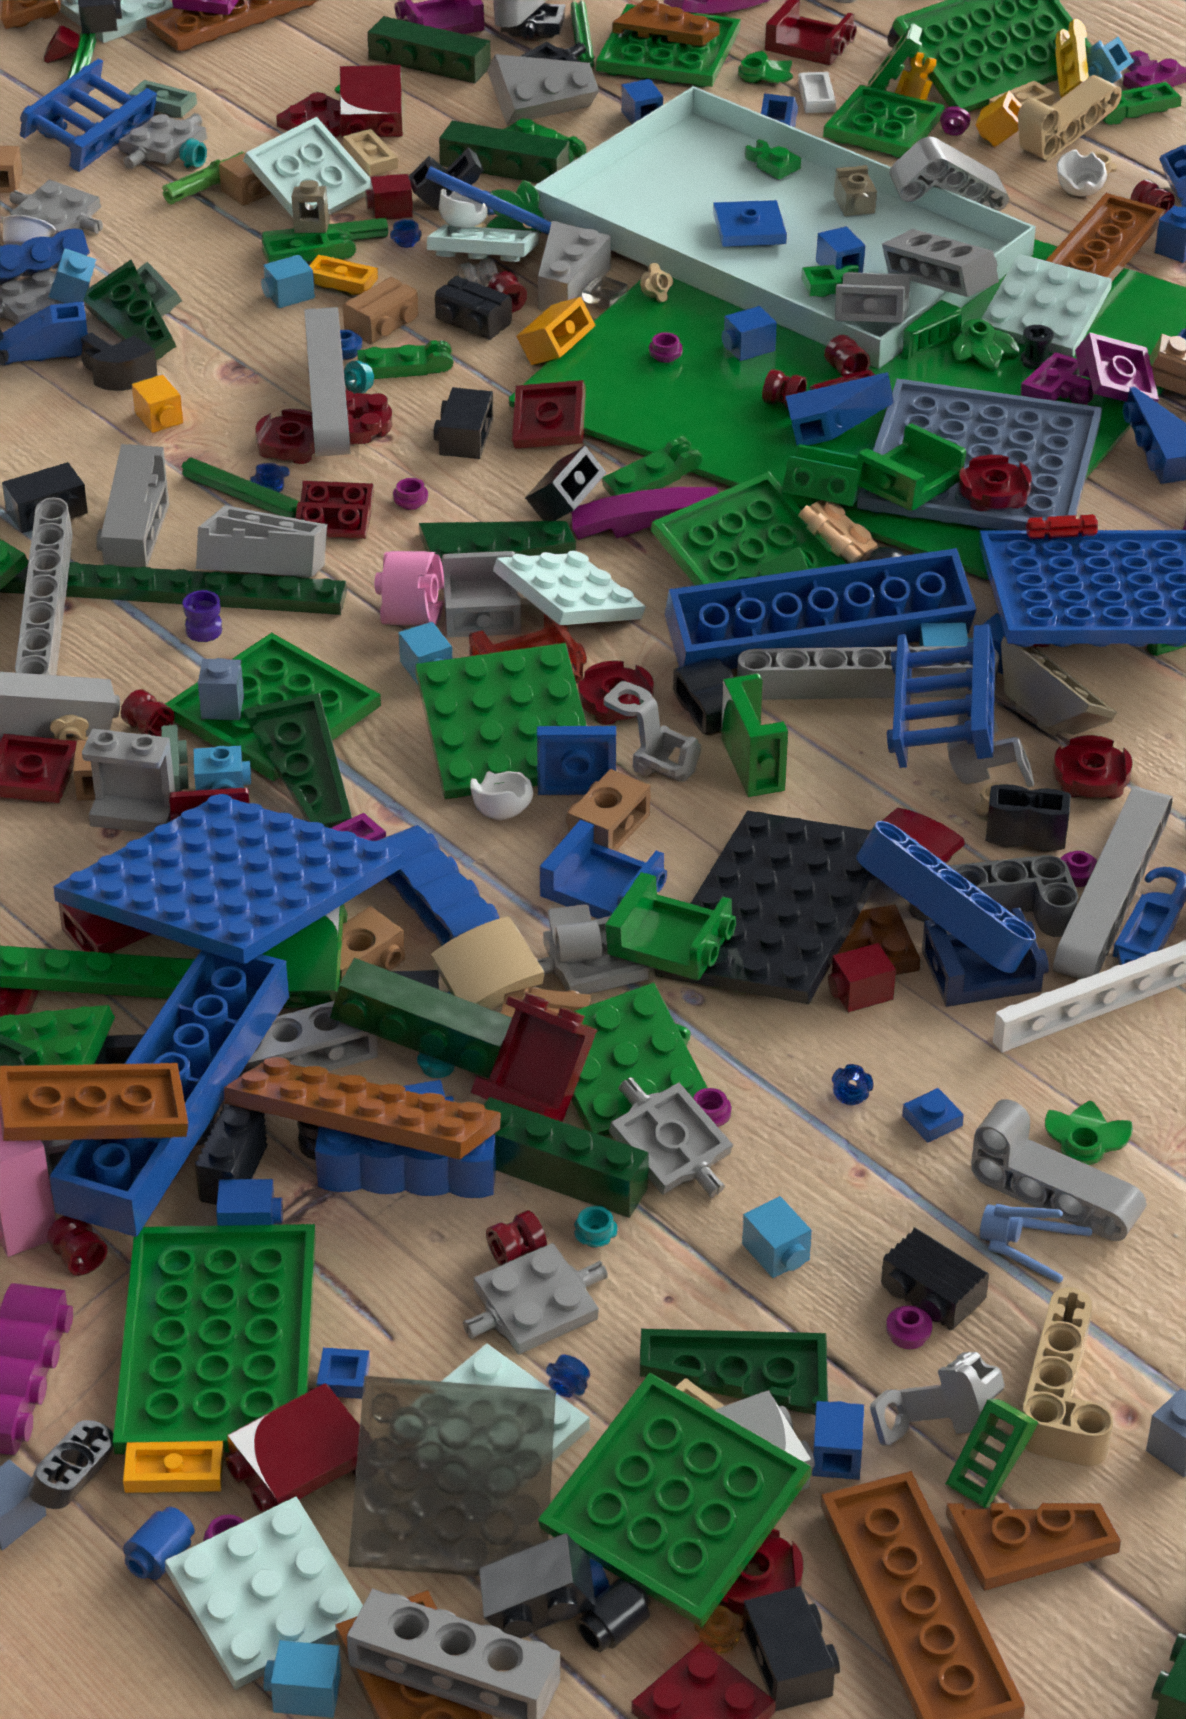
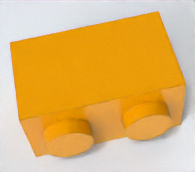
(555, 331)

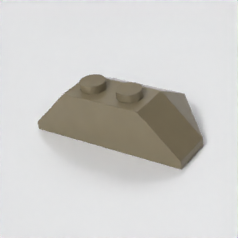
(1050, 692)

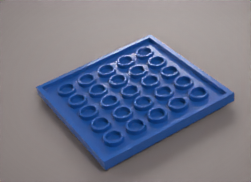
(1089, 587)
(230, 877)

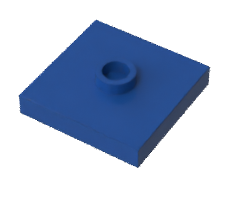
(749, 223)
(573, 757)

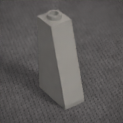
(36, 700)

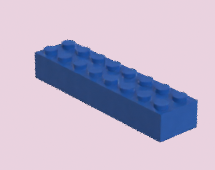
(819, 607)
(211, 1033)

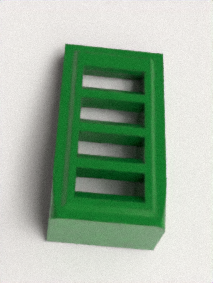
(932, 329)
(976, 1443)

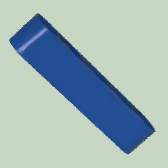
(946, 897)

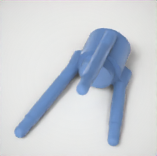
(1004, 1224)

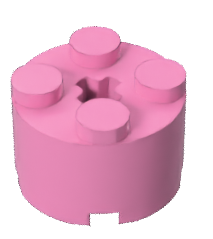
(410, 588)

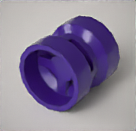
(202, 615)

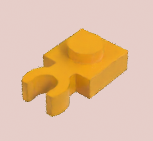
(914, 82)

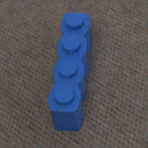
(39, 254)
(435, 888)
(358, 1162)

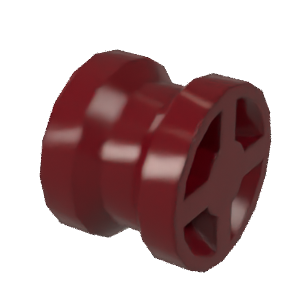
(508, 284)

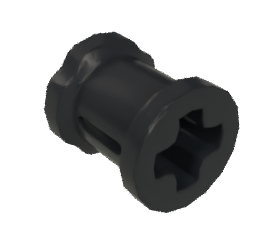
(1036, 345)

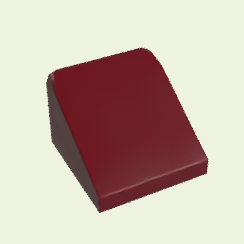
(61, 44)

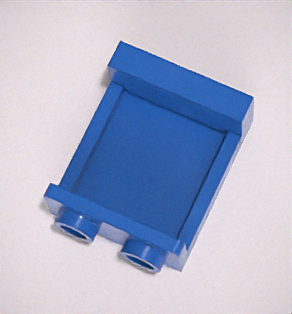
(593, 874)

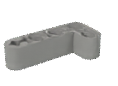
(936, 163)
(1048, 1179)

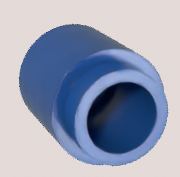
(157, 1540)

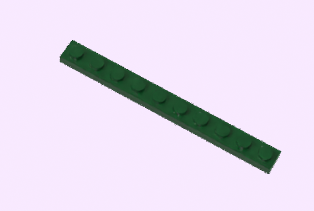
(172, 586)

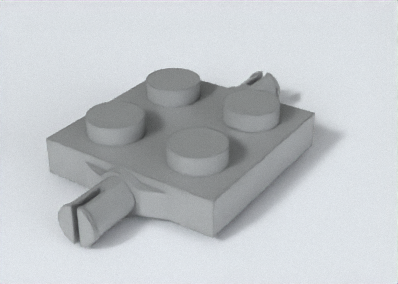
(160, 139)
(59, 206)
(26, 296)
(592, 974)
(676, 1135)
(535, 1298)

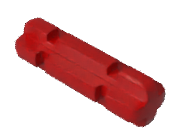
(1061, 526)

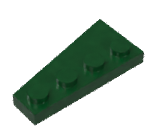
(128, 309)
(741, 1363)

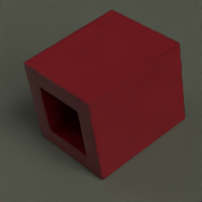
(390, 197)
(862, 977)

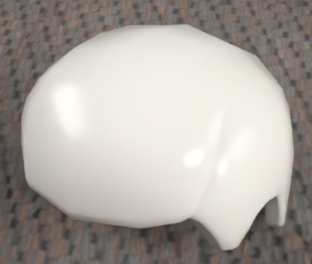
(1081, 174)
(460, 210)
(502, 799)

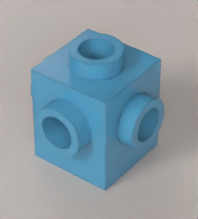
(1108, 59)
(220, 768)

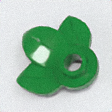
(758, 67)
(525, 197)
(983, 344)
(1086, 1133)

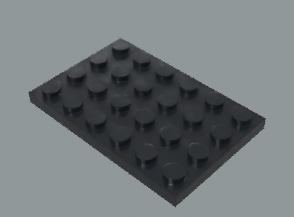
(792, 902)

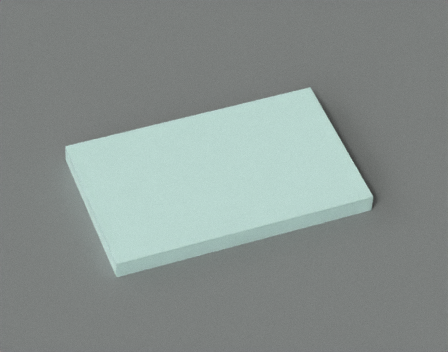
(657, 195)

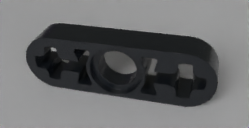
(71, 1478)

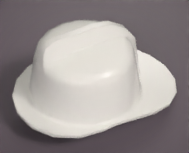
(21, 228)

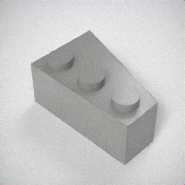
(540, 86)
(134, 507)
(260, 543)

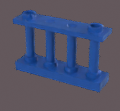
(98, 136)
(978, 705)

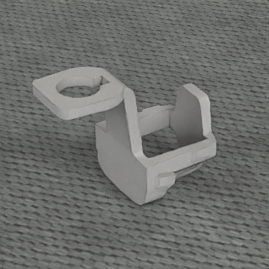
(655, 741)
(1005, 751)
(961, 1397)

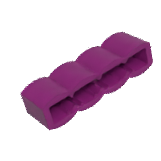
(29, 1346)

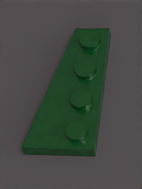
(522, 537)
(304, 756)

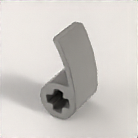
(574, 933)

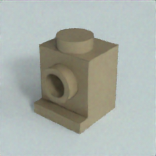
(855, 191)
(309, 217)

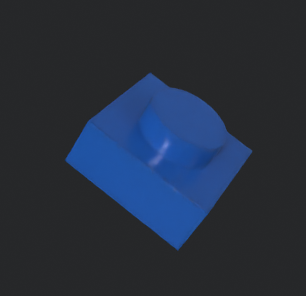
(932, 1115)
(344, 1371)

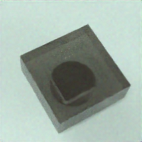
(603, 291)

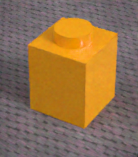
(999, 119)
(157, 403)

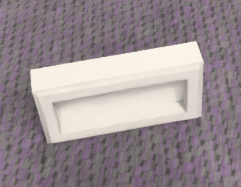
(816, 92)

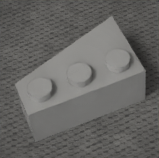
(571, 262)

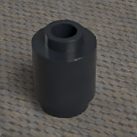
(616, 1615)

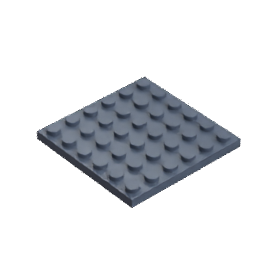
(1043, 434)

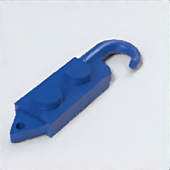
(1152, 918)

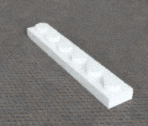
(1090, 997)

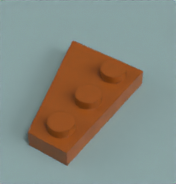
(656, 18)
(1025, 1543)

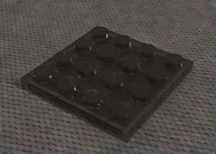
(449, 1474)

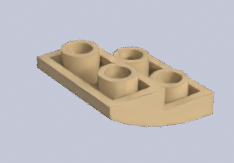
(488, 963)

